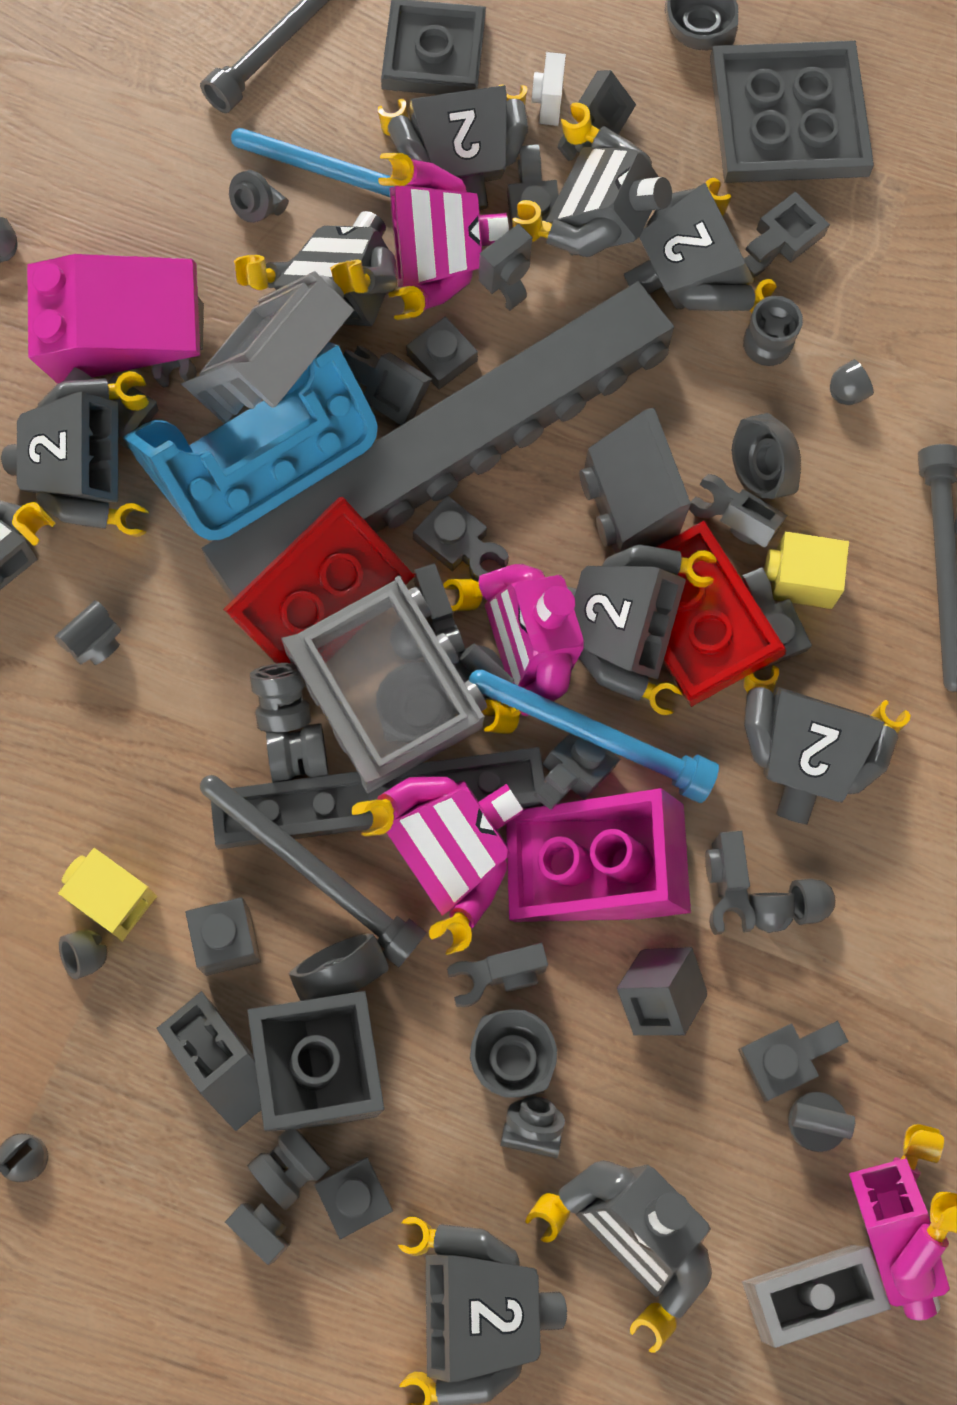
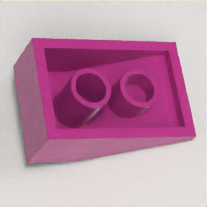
(111, 313)
(599, 859)

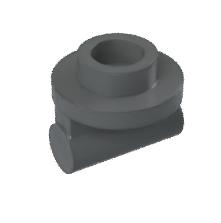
(255, 198)
(90, 635)
(480, 658)
(819, 1122)
(533, 1127)

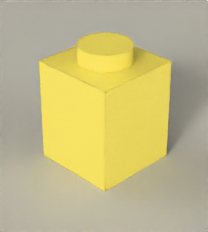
(807, 569)
(106, 893)

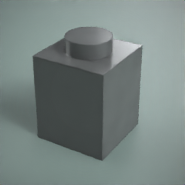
(223, 936)

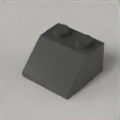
(635, 485)
(315, 1062)

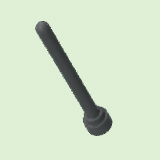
(225, 86)
(939, 469)
(394, 935)

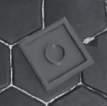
(433, 47)

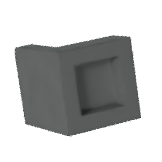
(662, 991)

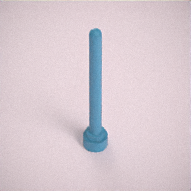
(309, 160)
(691, 775)

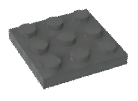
(790, 111)

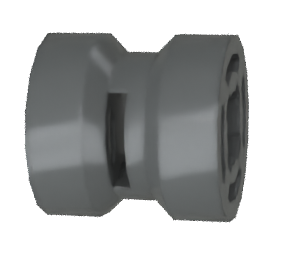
(772, 330)
(280, 698)
(297, 753)
(300, 1158)

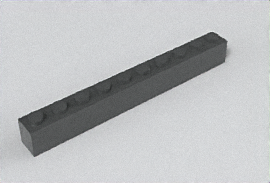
(464, 431)

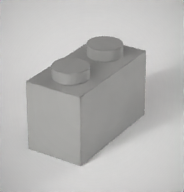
(815, 1295)

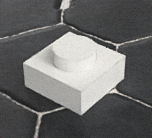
(548, 88)

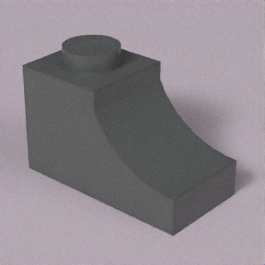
(214, 1059)

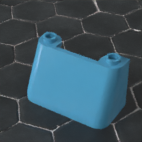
(263, 452)

